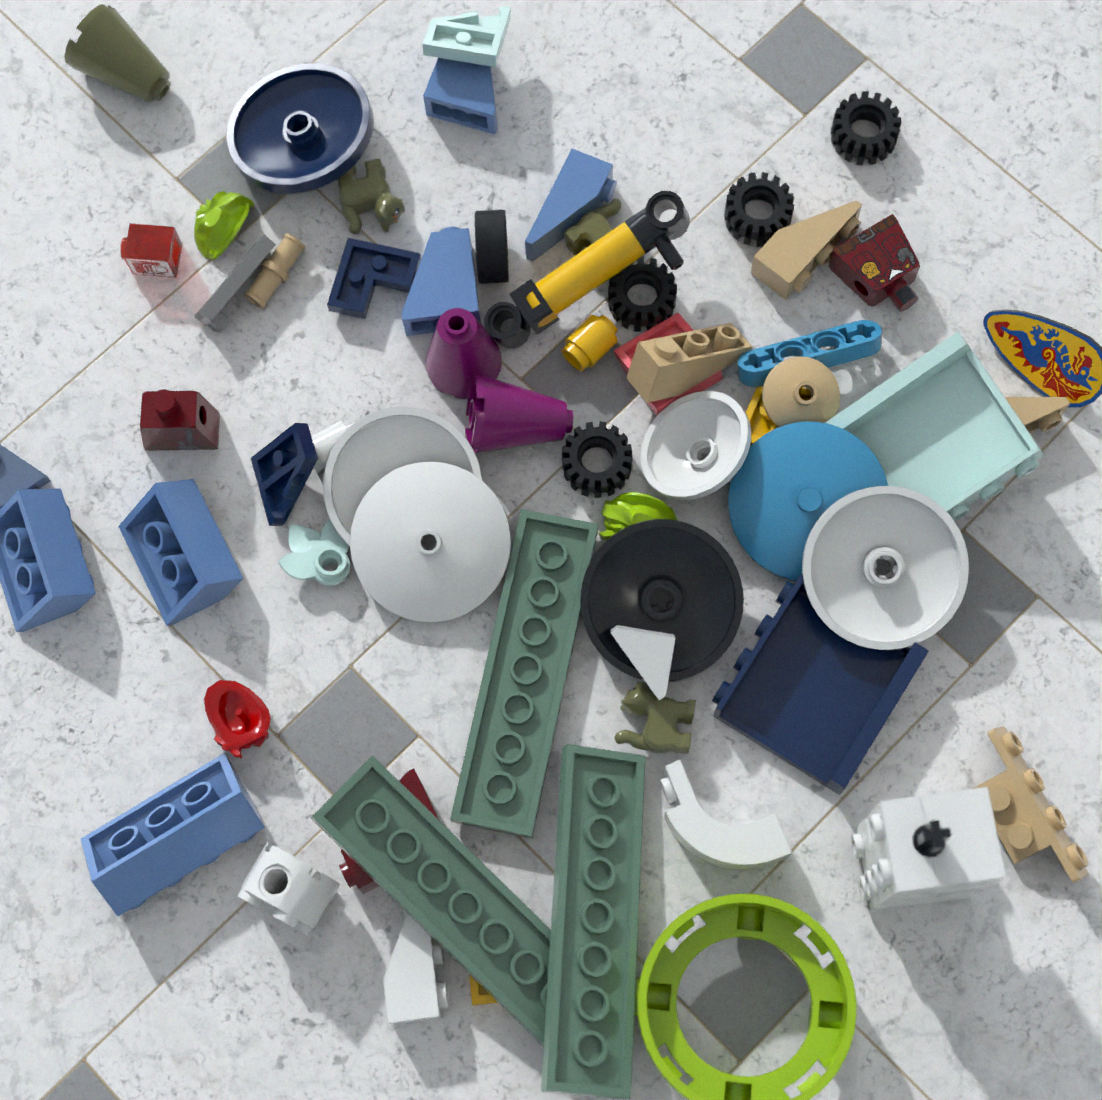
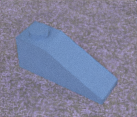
(577, 190)

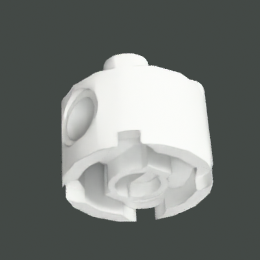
(288, 889)

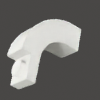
(715, 842)

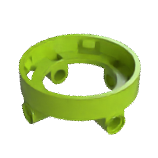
(750, 918)

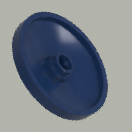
(300, 128)

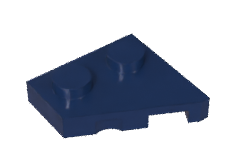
(284, 470)

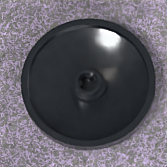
(668, 582)

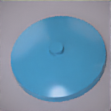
(789, 484)

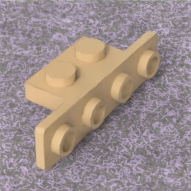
(1022, 812)

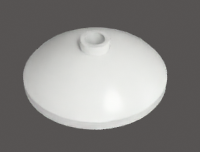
(687, 433)

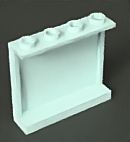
(943, 429)

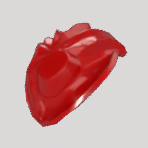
(236, 716)

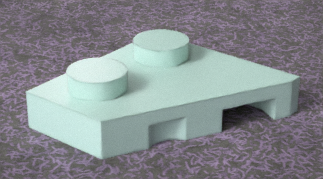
(468, 37)

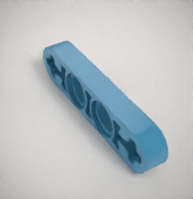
(852, 342)

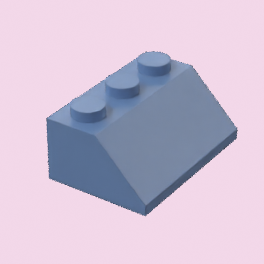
(179, 550)
(41, 559)

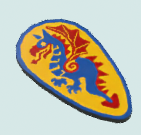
(1048, 354)

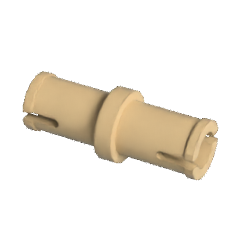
(274, 271)

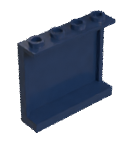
(813, 692)

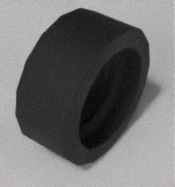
(491, 246)

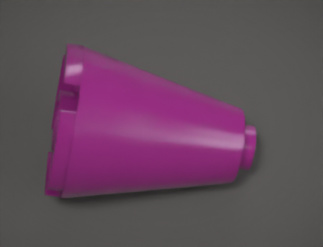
(459, 352)
(512, 416)

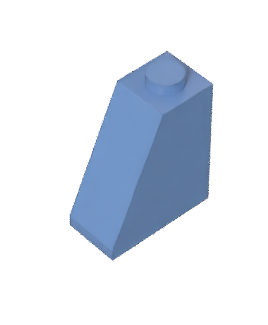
(462, 95)
(441, 281)

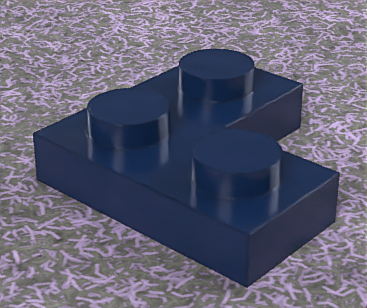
(369, 266)

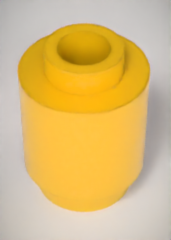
(589, 342)

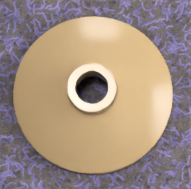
(782, 388)

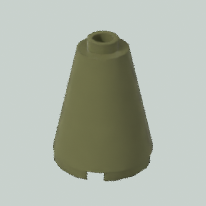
(117, 55)

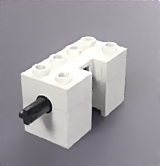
(928, 849)

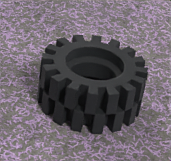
(871, 110)
(762, 190)
(648, 314)
(604, 438)

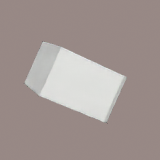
(649, 653)

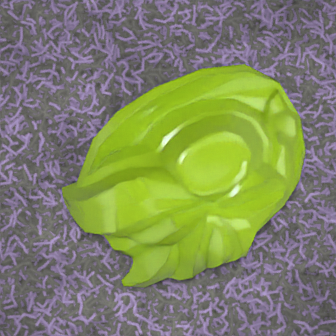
(220, 222)
(631, 509)

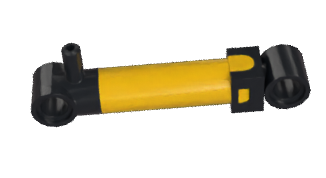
(542, 301)

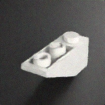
(412, 977)

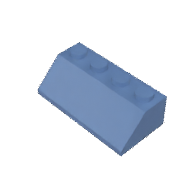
(170, 835)

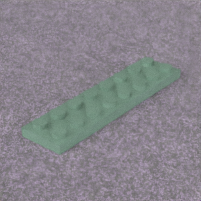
(524, 675)
(443, 889)
(594, 924)

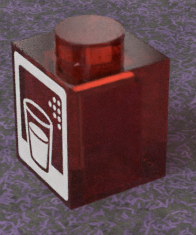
(152, 250)

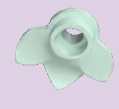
(313, 551)

